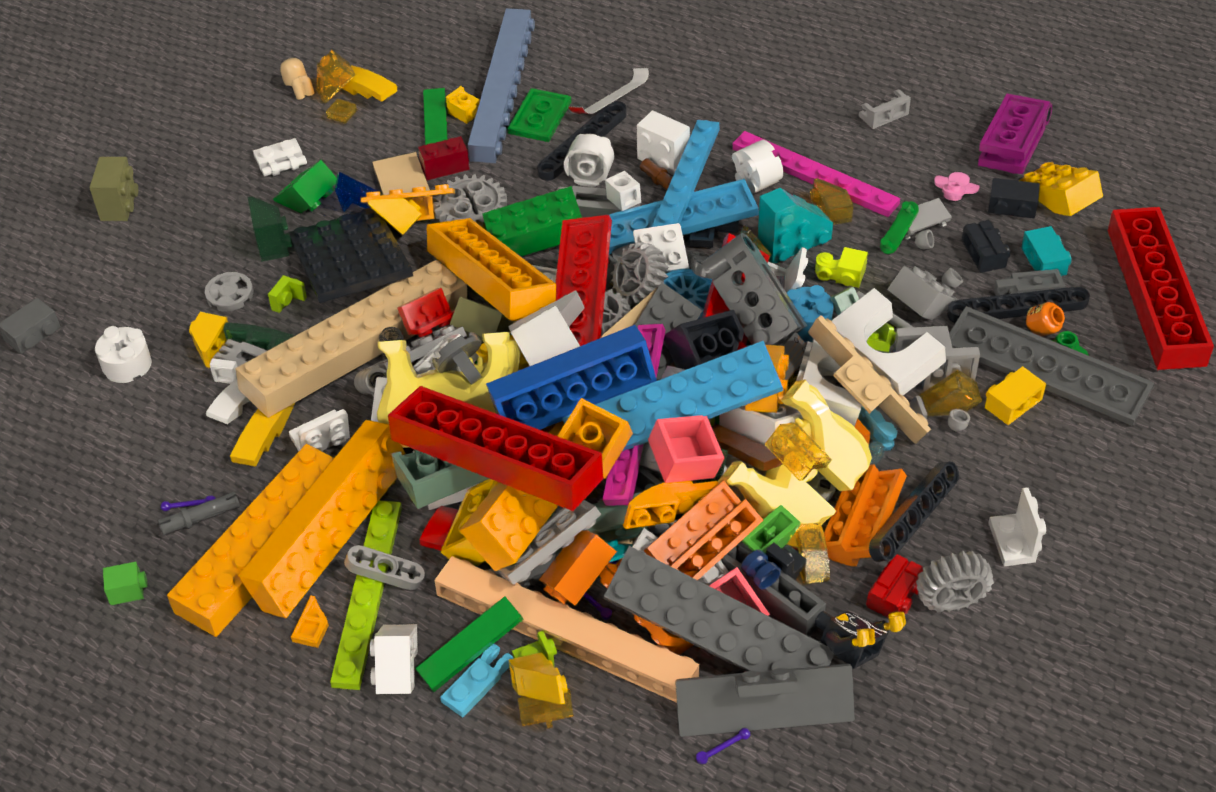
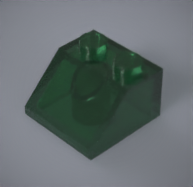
(269, 230)

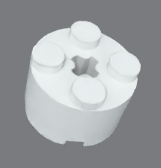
(589, 159)
(758, 166)
(123, 354)

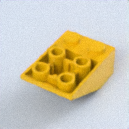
(1065, 188)

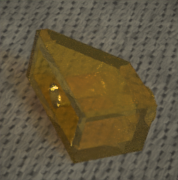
(332, 75)
(951, 393)

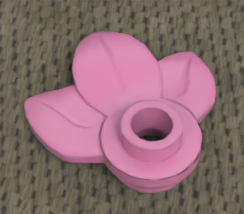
(955, 185)

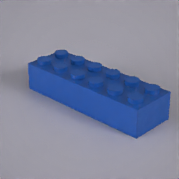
(590, 372)

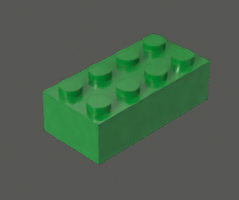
(533, 222)

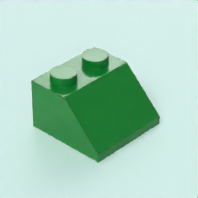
(308, 188)

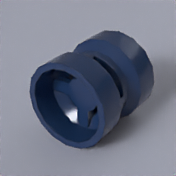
(763, 571)

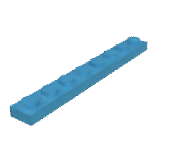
(687, 173)

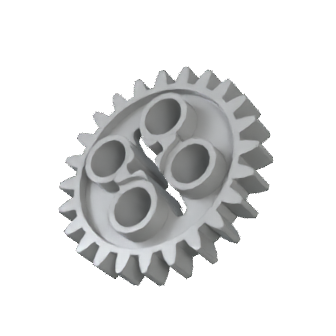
(481, 195)

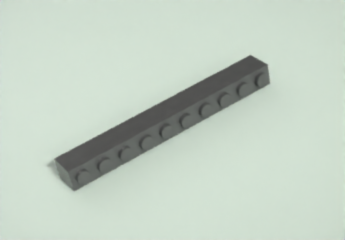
(783, 599)

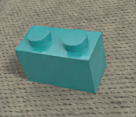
(1045, 250)

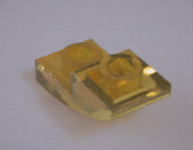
(813, 547)

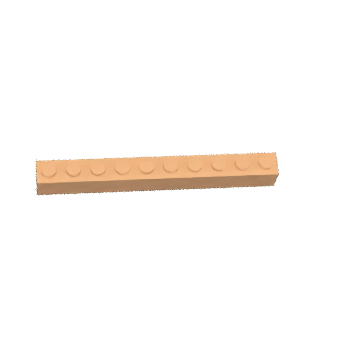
(570, 630)

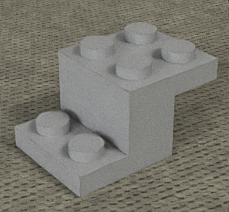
(956, 358)

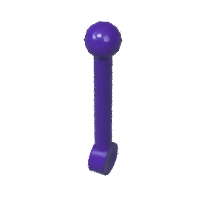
(166, 506)
(606, 613)
(702, 757)

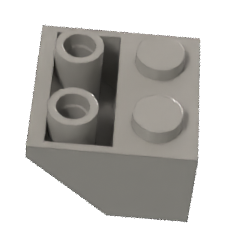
(922, 292)

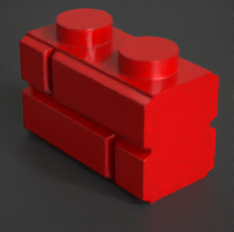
(894, 587)

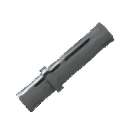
(193, 515)

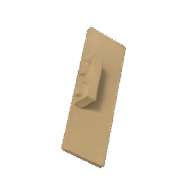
(865, 383)

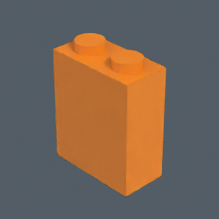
(577, 567)

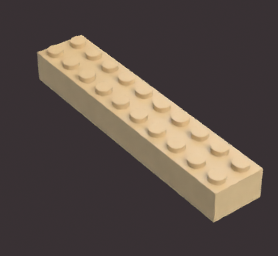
(339, 342)

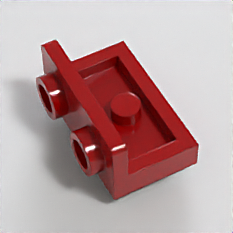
(425, 313)

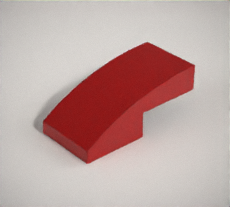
(438, 528)

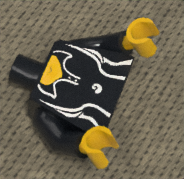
(855, 638)

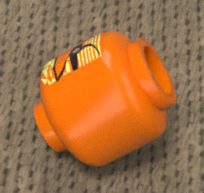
(1045, 319)

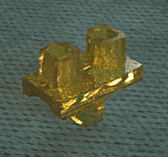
(538, 711)

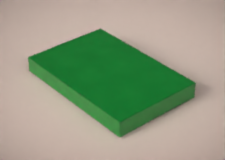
(539, 115)

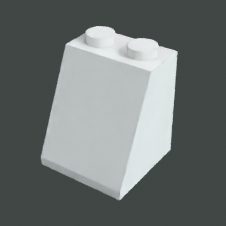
(544, 337)

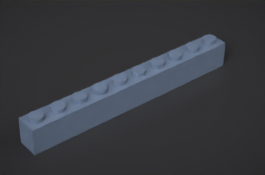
(501, 86)

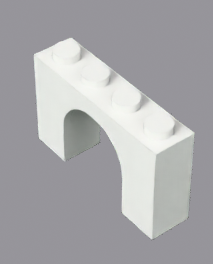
(819, 363)
(901, 368)

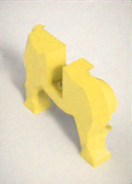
(403, 379)
(780, 487)

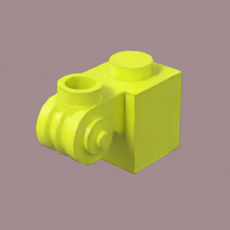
(846, 270)

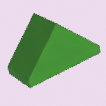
(776, 528)

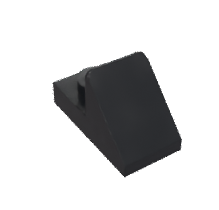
(786, 559)

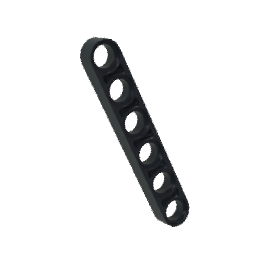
(591, 126)
(1018, 301)
(917, 514)

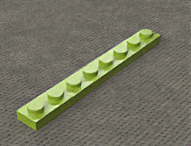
(365, 601)

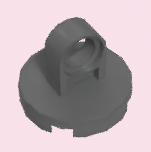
(457, 354)

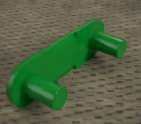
(899, 227)

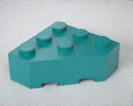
(789, 224)

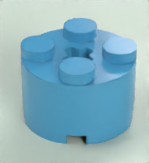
(811, 303)

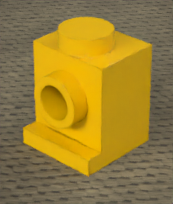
(462, 105)

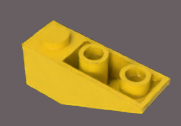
(537, 678)

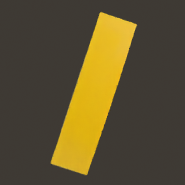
(370, 84)
(259, 436)

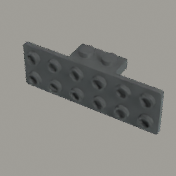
(765, 699)

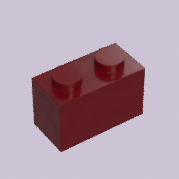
(443, 158)

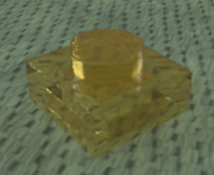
(341, 111)

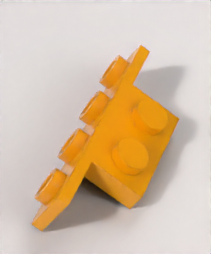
(418, 195)

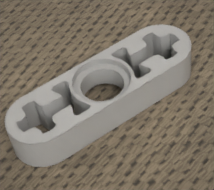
(373, 572)

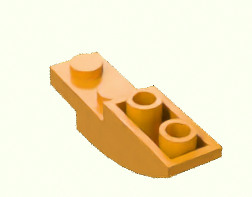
(664, 501)

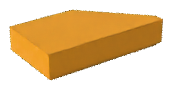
(311, 625)

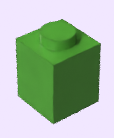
(124, 583)

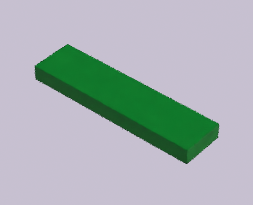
(435, 115)
(469, 643)

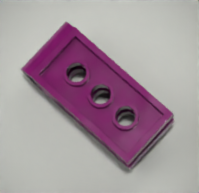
(1014, 133)

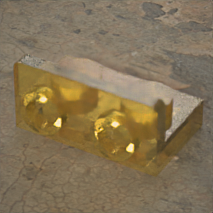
(797, 450)

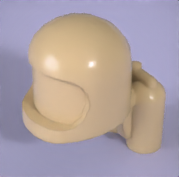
(294, 74)

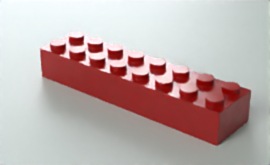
(1160, 289)
(497, 447)

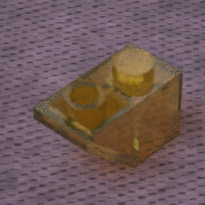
(832, 201)

